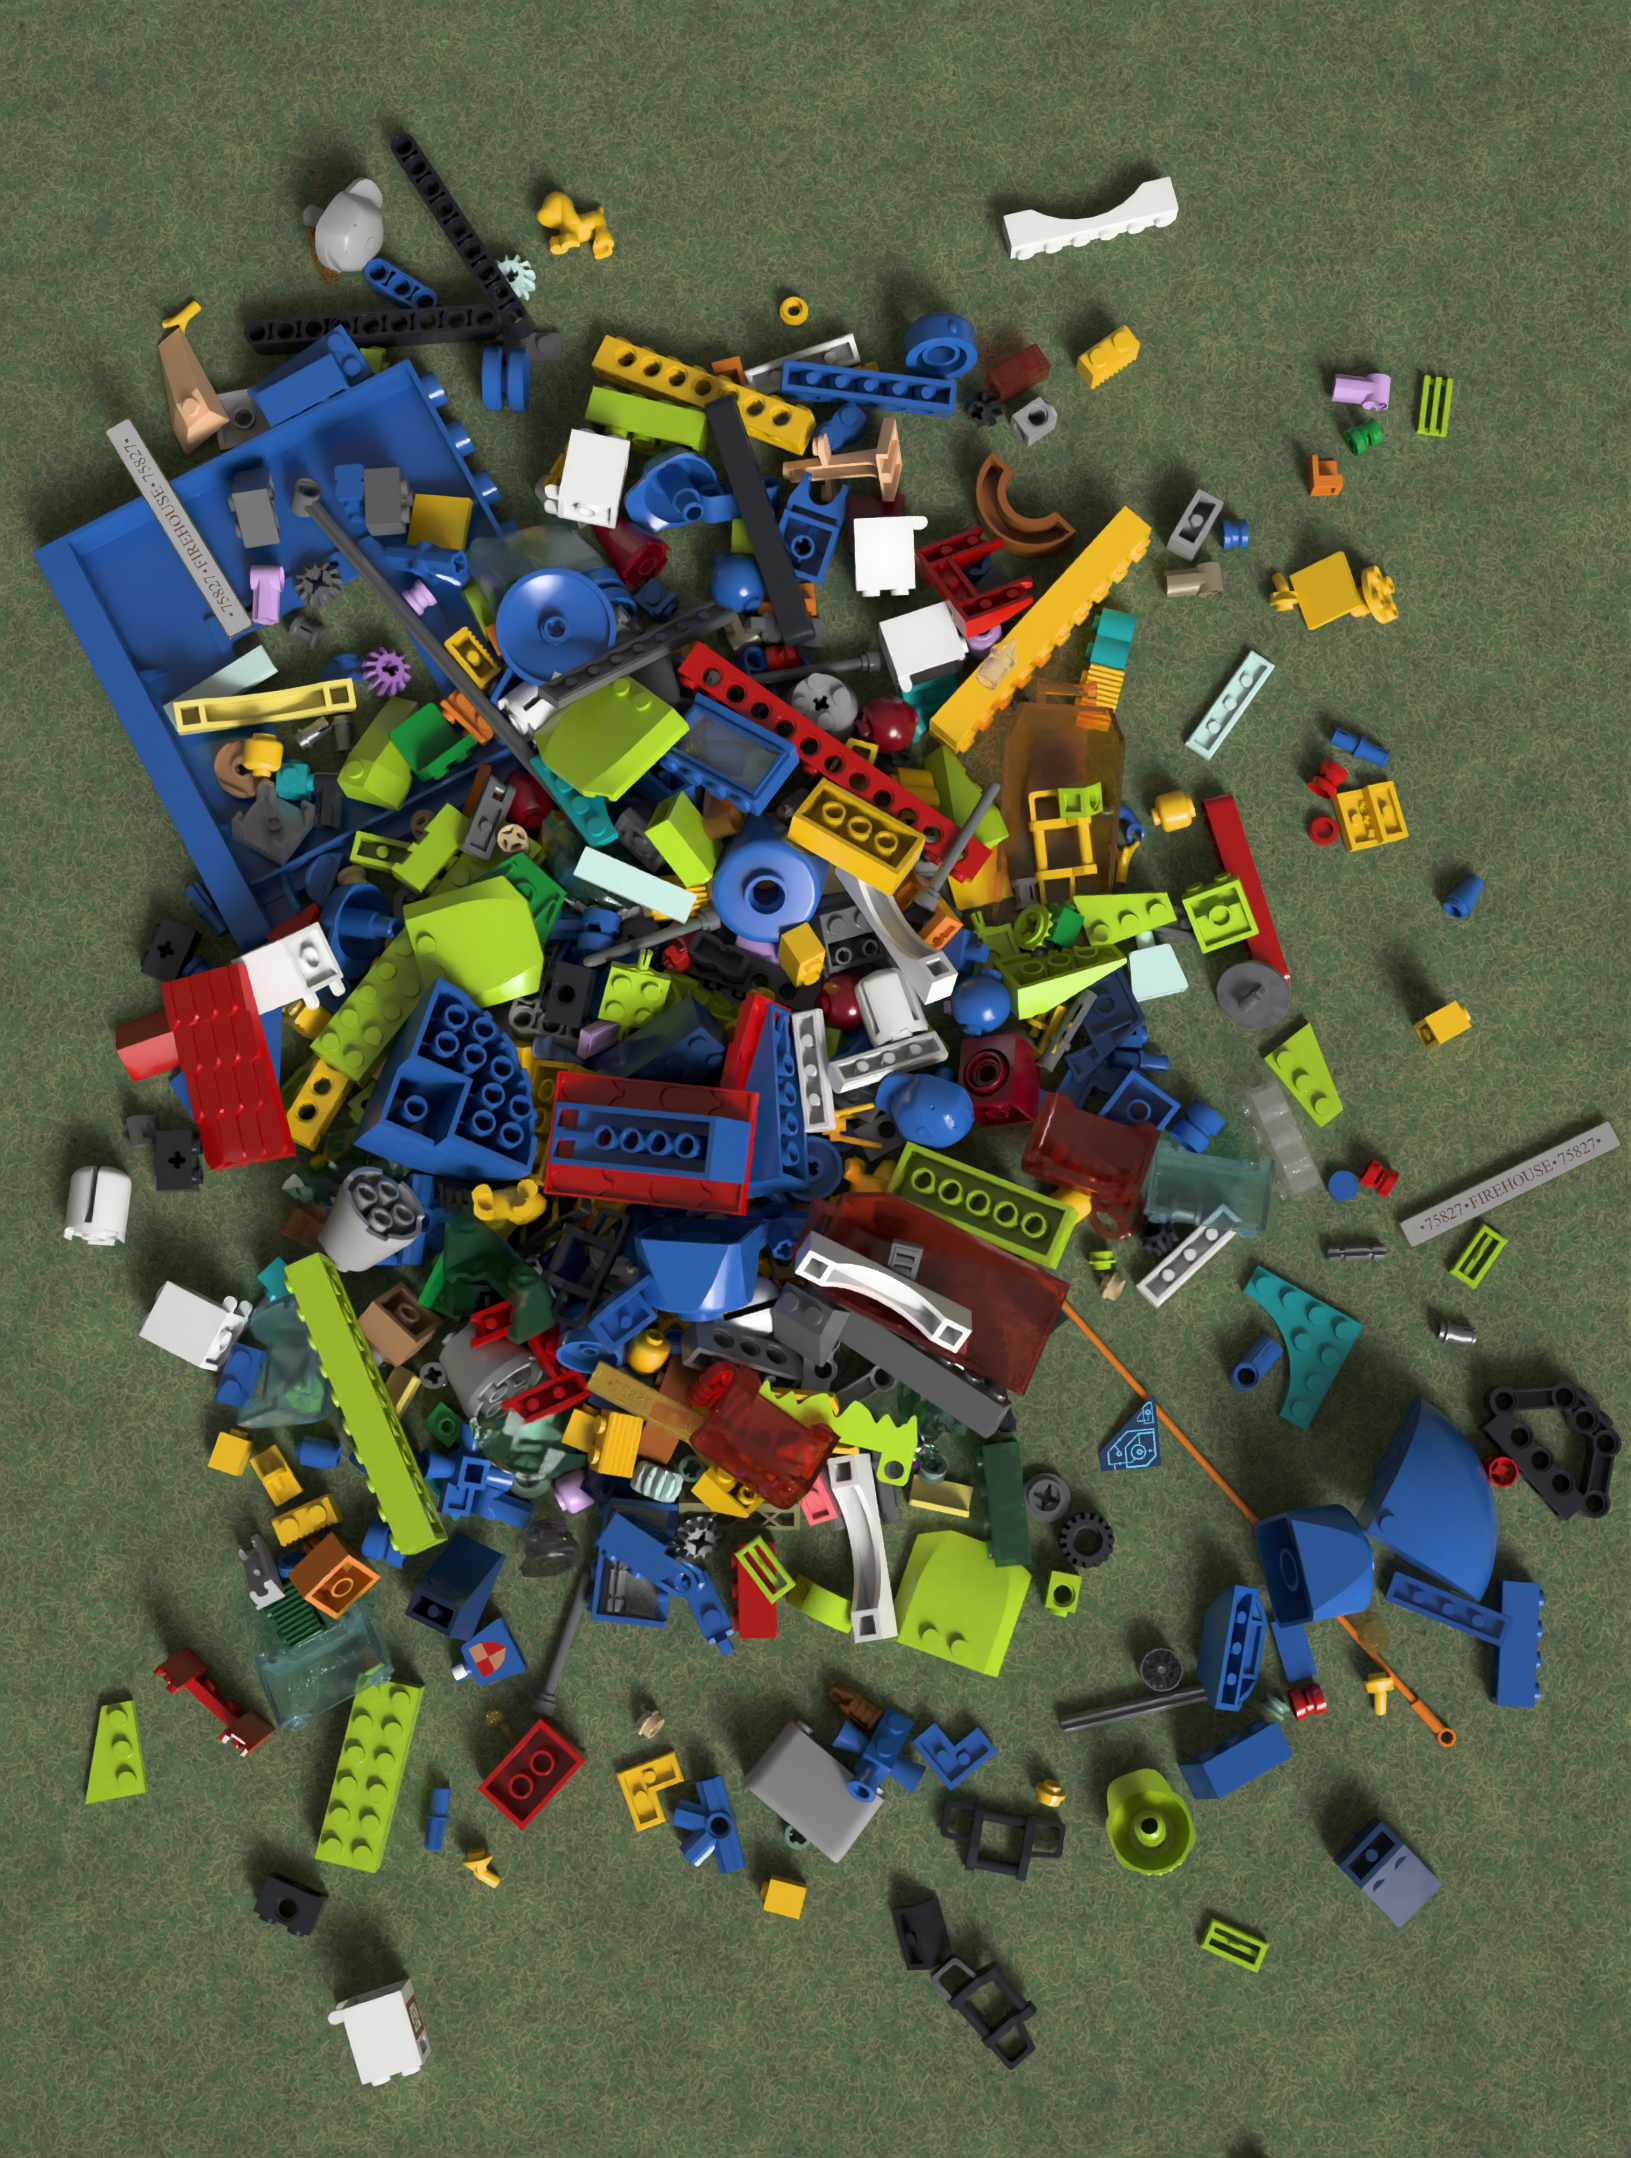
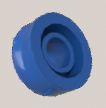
(940, 346)

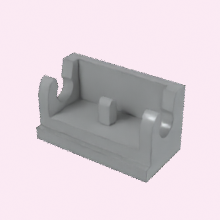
(261, 1573)

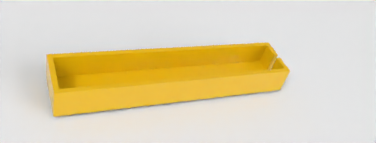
(1044, 627)

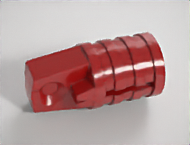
(676, 959)
(709, 1384)

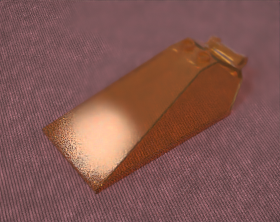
(1044, 751)

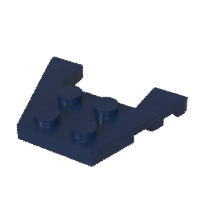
(1108, 1023)

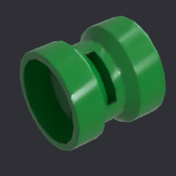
(1362, 436)

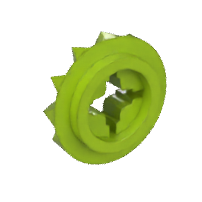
(1024, 927)

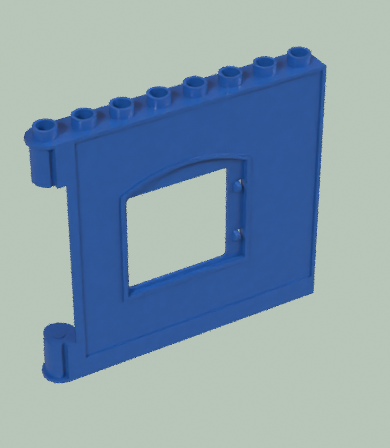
(159, 638)

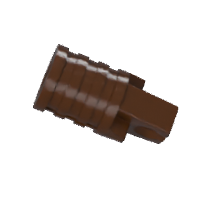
(854, 1705)

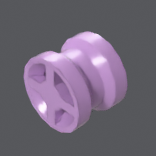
(418, 598)

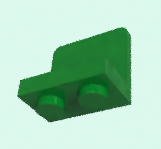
(430, 743)
(438, 1291)

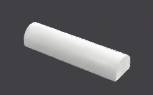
(835, 352)
(877, 1063)
(812, 1071)
(1182, 1263)

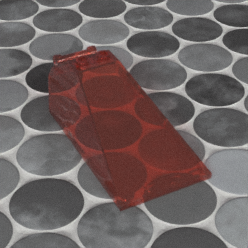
(1008, 1298)

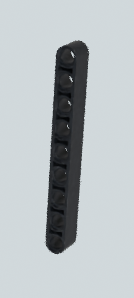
(469, 244)
(386, 334)
(760, 520)

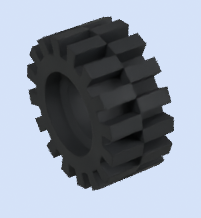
(1101, 1551)

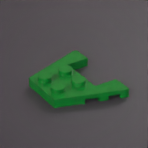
(536, 885)

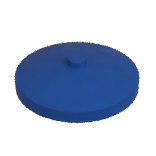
(553, 624)

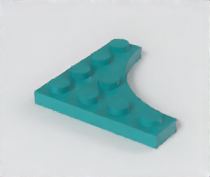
(585, 813)
(1314, 1339)

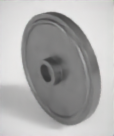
(1253, 994)

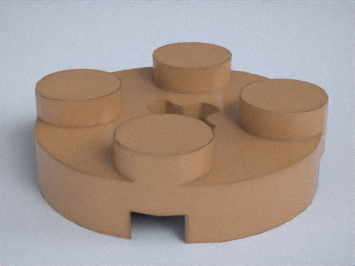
(229, 775)

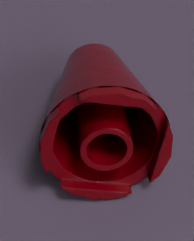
(632, 551)

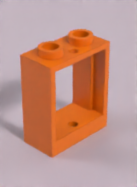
(943, 923)

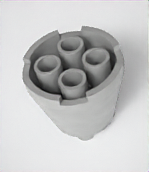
(812, 697)
(370, 1220)
(487, 1373)

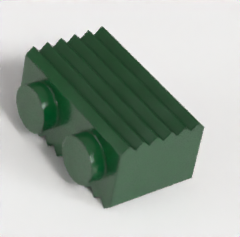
(295, 1617)

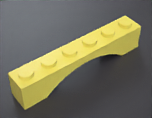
(264, 708)

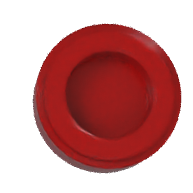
(1323, 830)

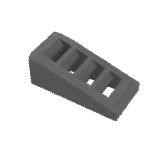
(910, 1265)

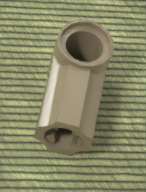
(1199, 581)
(738, 638)

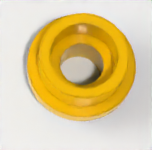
(790, 303)
(1050, 1792)

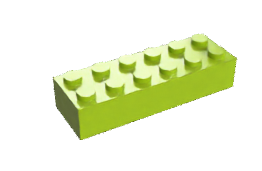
(984, 1205)
(369, 1775)

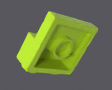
(1219, 912)

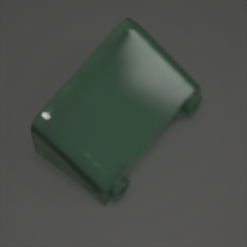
(482, 1255)

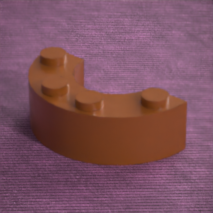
(1020, 535)
(674, 1381)

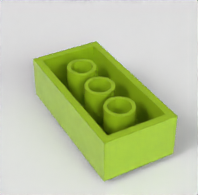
(646, 423)

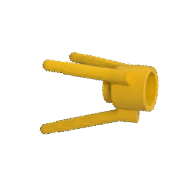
(844, 1114)

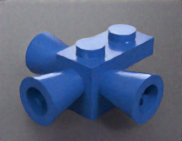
(462, 1474)
(879, 1755)

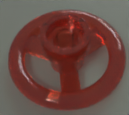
(1125, 1231)

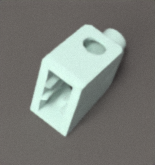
(1153, 969)

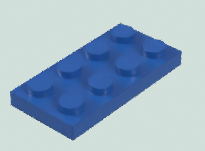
(335, 342)

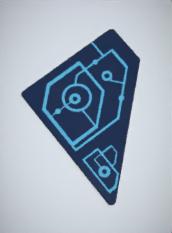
(1135, 1443)

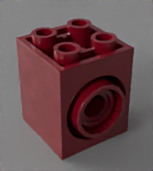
(1001, 1079)

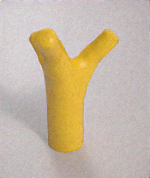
(183, 316)
(1122, 860)

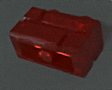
(1018, 374)

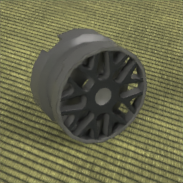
(1160, 1669)

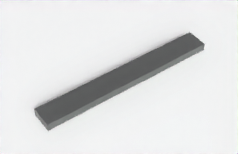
(635, 654)

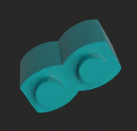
(1112, 639)

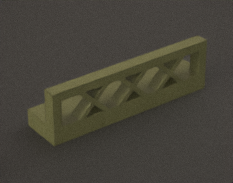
(691, 1503)

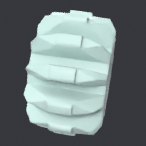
(522, 274)
(656, 1482)

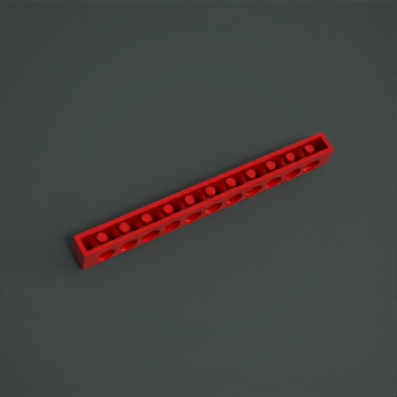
(704, 659)

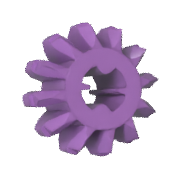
(382, 680)

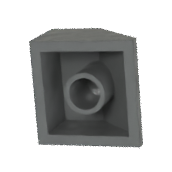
(807, 1322)

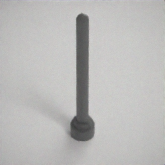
(867, 661)
(929, 894)
(705, 920)
(545, 1700)

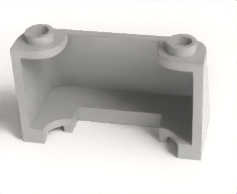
(810, 1790)

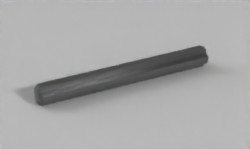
(1132, 1708)

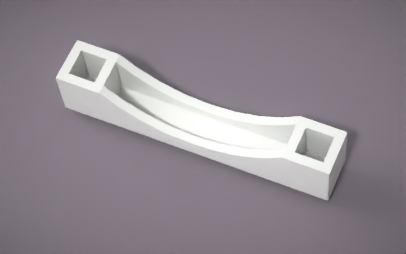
(1033, 232)
(922, 964)
(840, 1267)
(872, 1597)

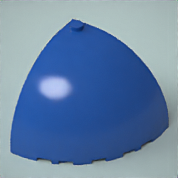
(452, 1095)
(1434, 1502)

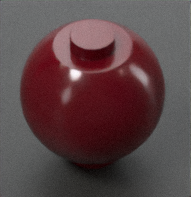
(887, 723)
(529, 802)
(840, 1003)

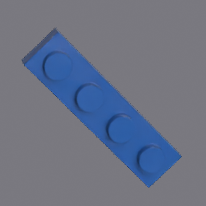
(1449, 1609)

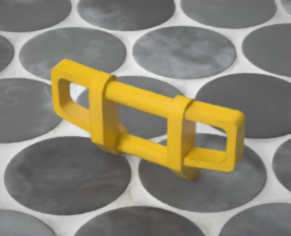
(1037, 829)

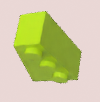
(432, 852)

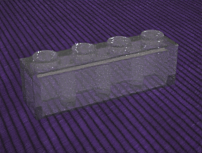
(1281, 1141)

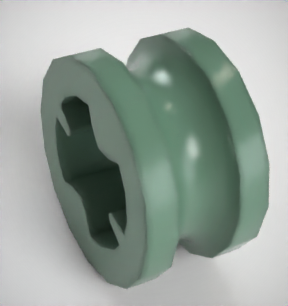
(684, 1463)
(933, 1477)
(1275, 1706)
(796, 1843)

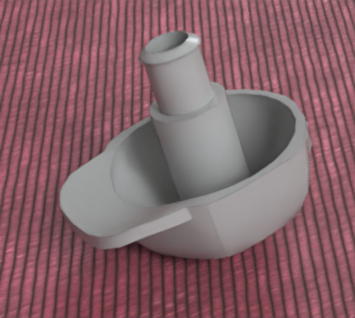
(349, 228)

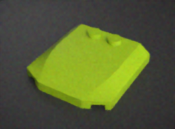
(609, 738)
(478, 941)
(958, 1601)

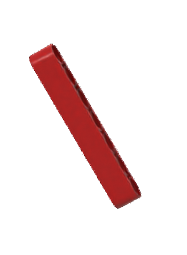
(1235, 857)

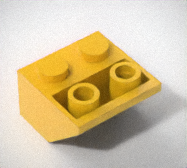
(725, 1493)

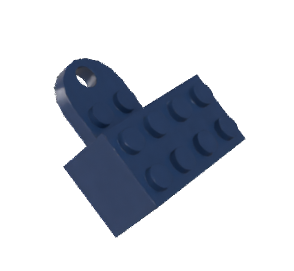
(675, 1047)

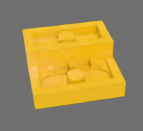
(1370, 816)

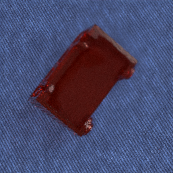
(1089, 1152)
(762, 1442)

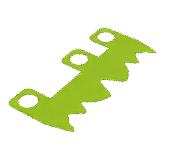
(855, 1428)

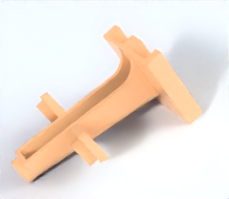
(881, 462)

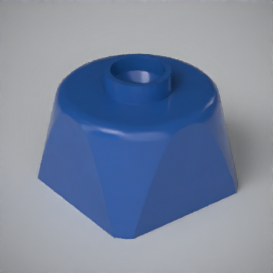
(765, 854)
(698, 1265)
(1315, 1564)

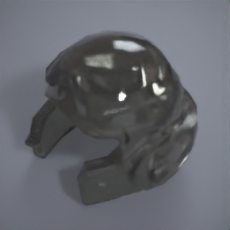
(549, 1549)

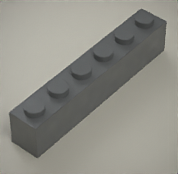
(928, 1374)

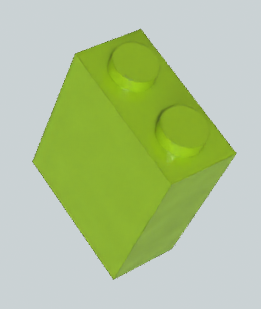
(681, 839)

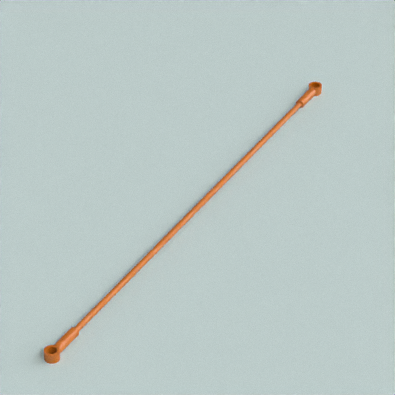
(1416, 1703)

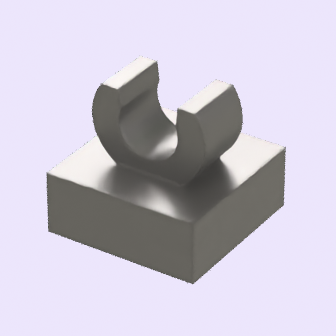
(141, 1130)

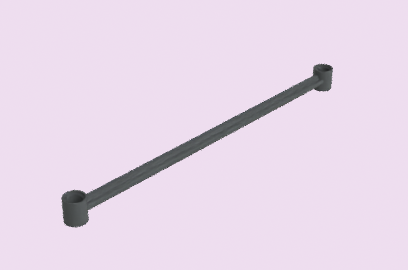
(304, 504)

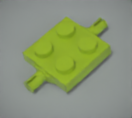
(998, 939)
(633, 994)

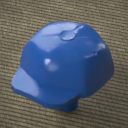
(669, 490)
(357, 925)
(927, 1107)

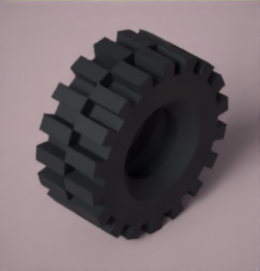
(456, 1194)

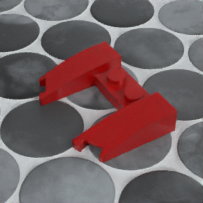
(972, 612)
(563, 1386)
(185, 1671)

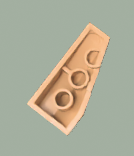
(190, 396)

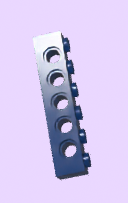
(867, 389)

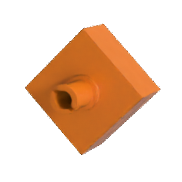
(332, 1575)

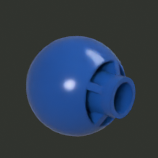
(737, 583)
(981, 1002)

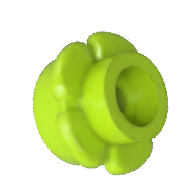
(1101, 1259)

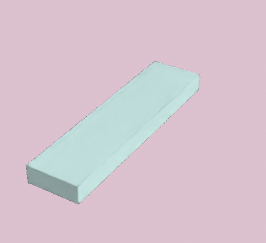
(229, 681)
(1229, 705)
(635, 885)

